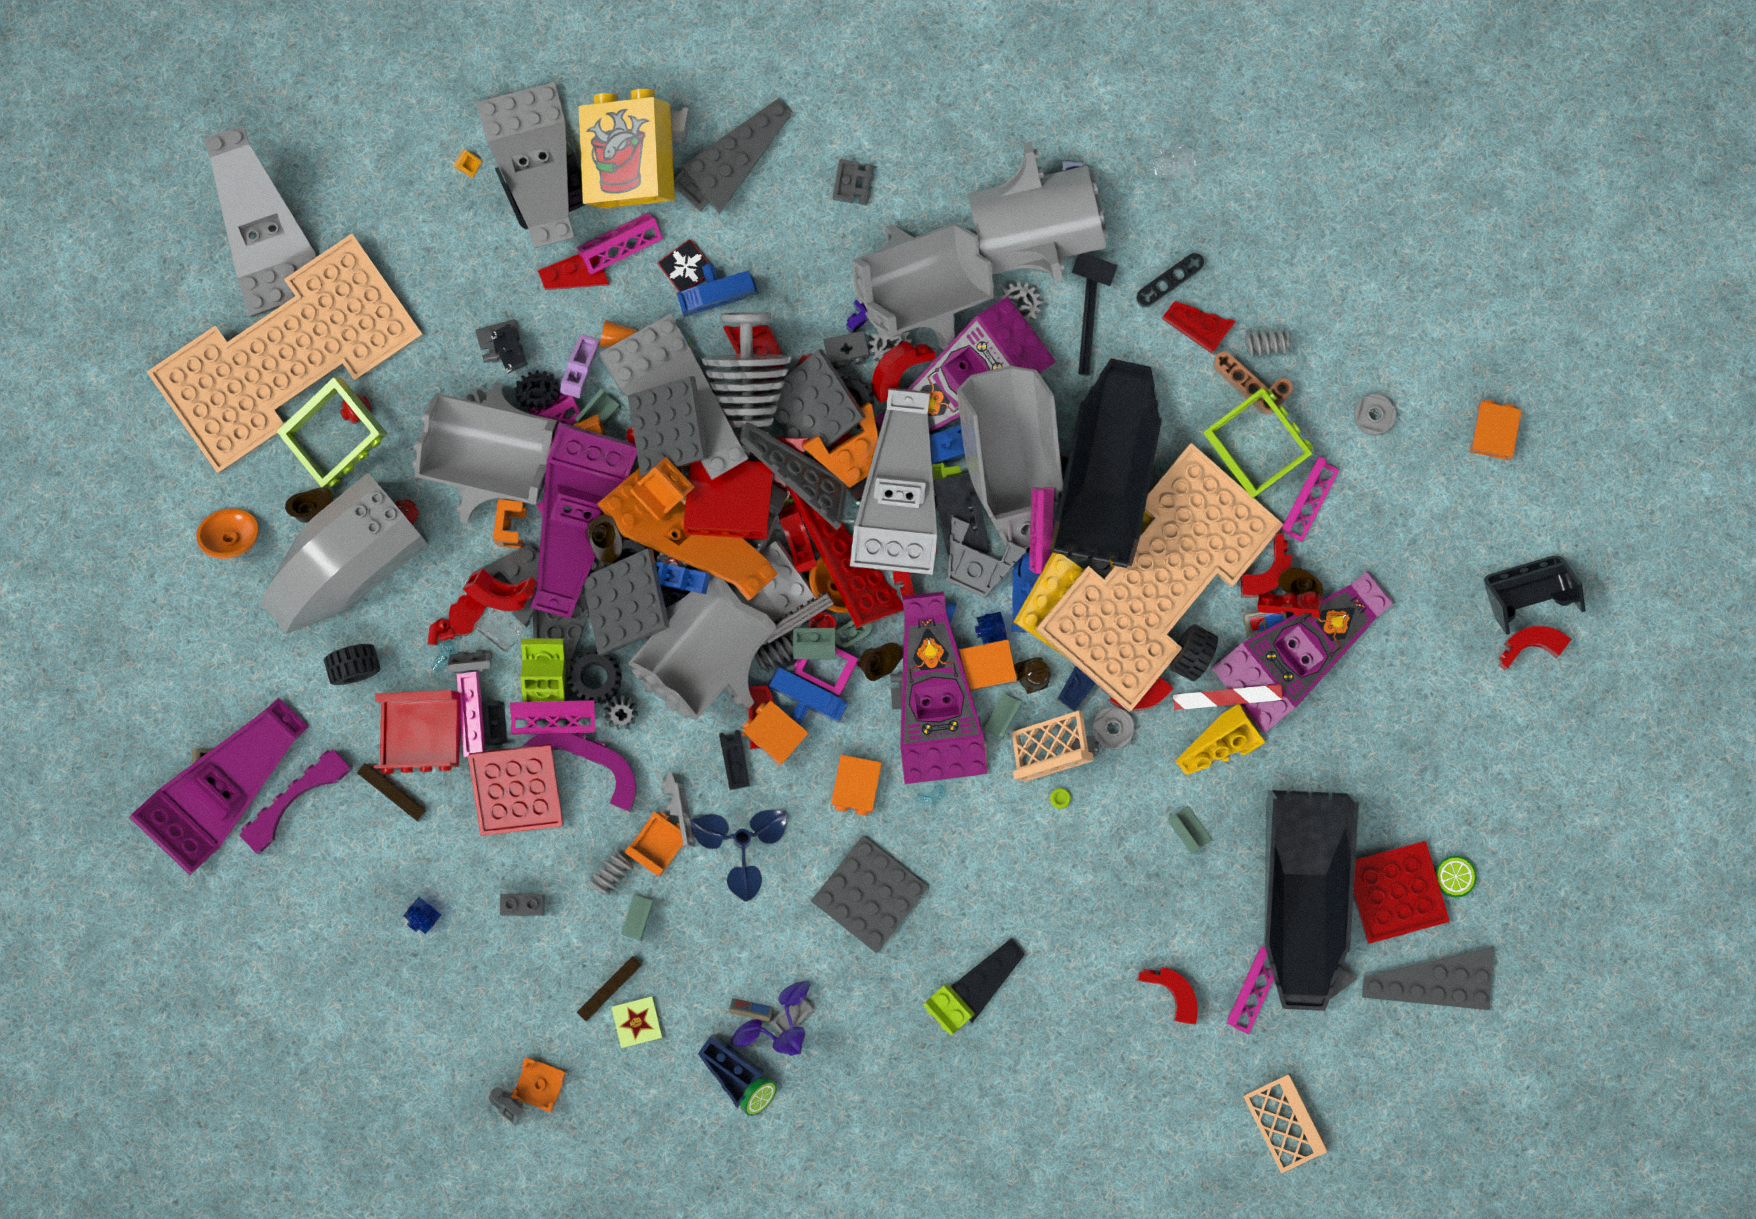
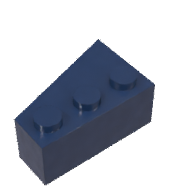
(729, 1067)

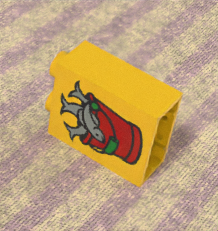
(626, 150)

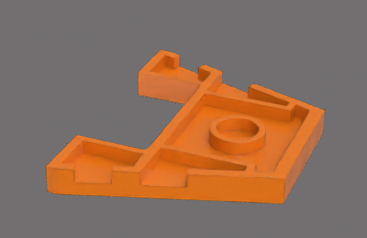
(853, 458)

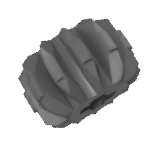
(627, 716)

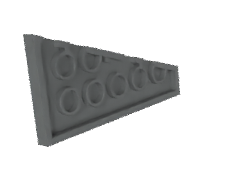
(729, 161)
(803, 475)
(559, 627)
(1449, 981)

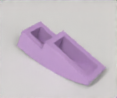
(579, 366)

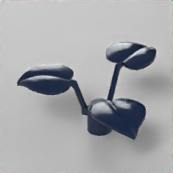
(769, 827)

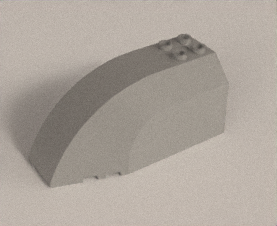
(1010, 445)
(341, 556)

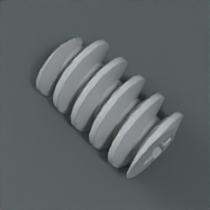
(1267, 342)
(610, 874)

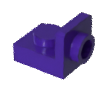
(855, 321)

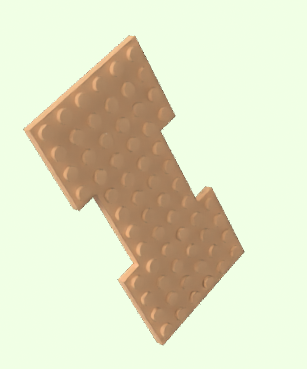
(233, 387)
(1121, 623)

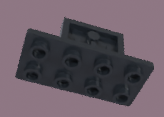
(958, 498)

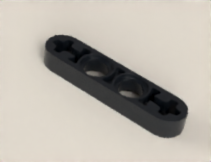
(1168, 278)

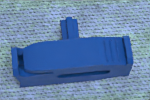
(716, 291)
(947, 445)
(1021, 587)
(807, 696)

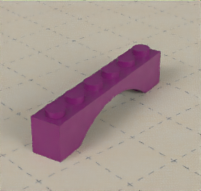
(262, 831)

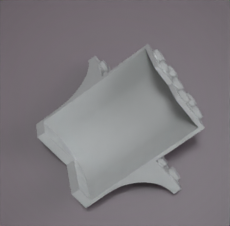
(1038, 218)
(923, 280)
(483, 449)
(703, 650)

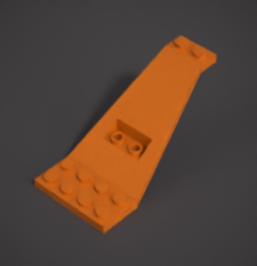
(720, 556)

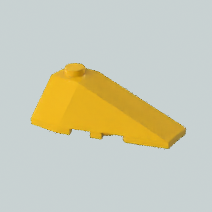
(1225, 736)

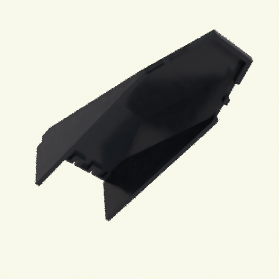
(1109, 467)
(1308, 892)

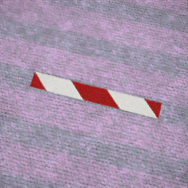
(1227, 697)

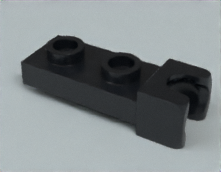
(734, 761)

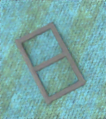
(682, 815)

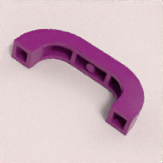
(597, 752)

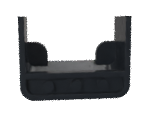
(575, 192)
(1530, 585)

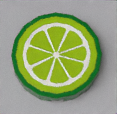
(1456, 876)
(758, 1096)

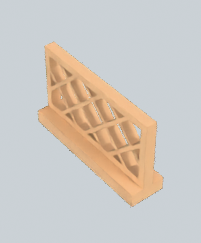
(1051, 764)
(1302, 1115)

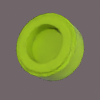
(1060, 798)

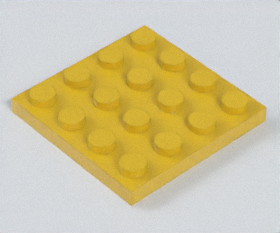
(1049, 588)

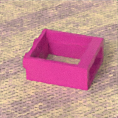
(842, 681)

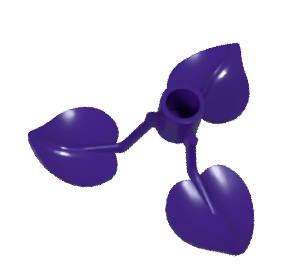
(790, 1040)

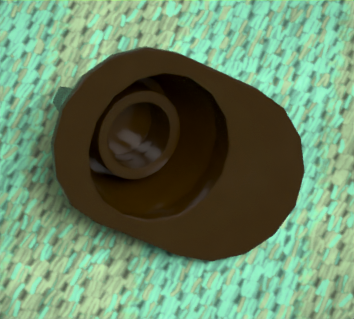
(308, 504)
(604, 538)
(1300, 581)
(880, 661)
(1033, 674)

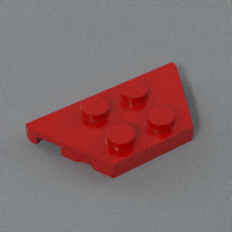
(762, 343)

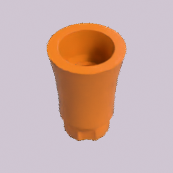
(614, 333)

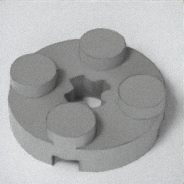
(1384, 409)
(1113, 716)

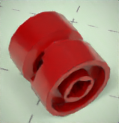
(822, 620)

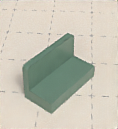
(601, 405)
(814, 643)
(1002, 715)
(1189, 830)
(637, 917)

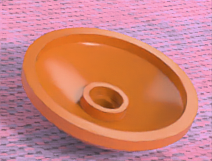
(226, 526)
(820, 581)

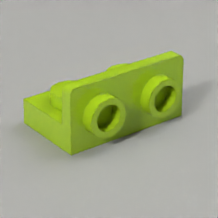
(948, 1009)

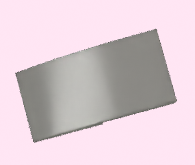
(667, 785)

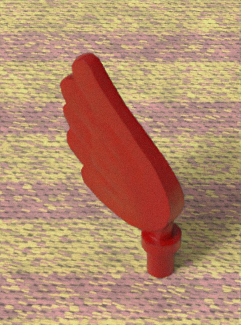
(462, 617)

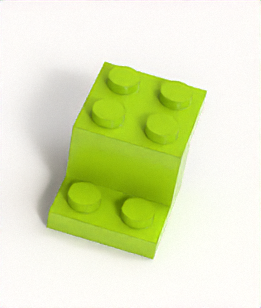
(542, 670)

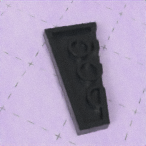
(985, 979)

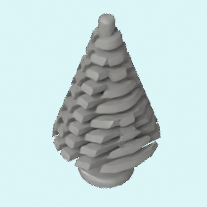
(746, 374)

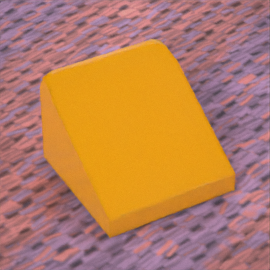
(467, 163)

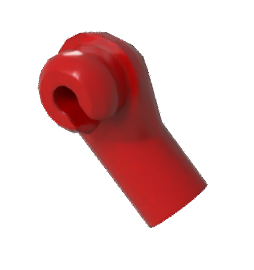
(437, 627)

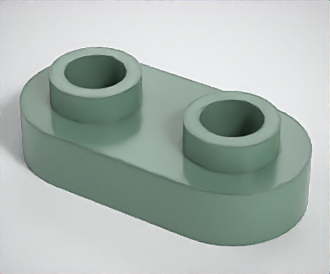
(853, 633)

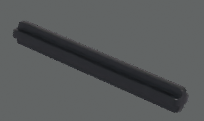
(1087, 327)

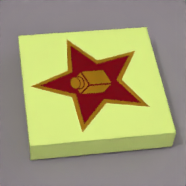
(636, 1022)

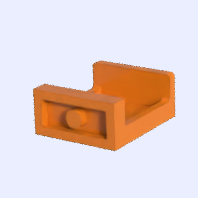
(1495, 430)
(661, 488)
(988, 665)
(774, 732)
(856, 785)
(656, 843)

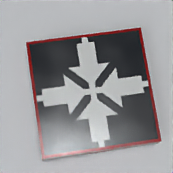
(684, 266)

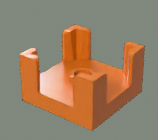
(502, 535)
(539, 1084)

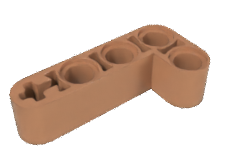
(1248, 381)

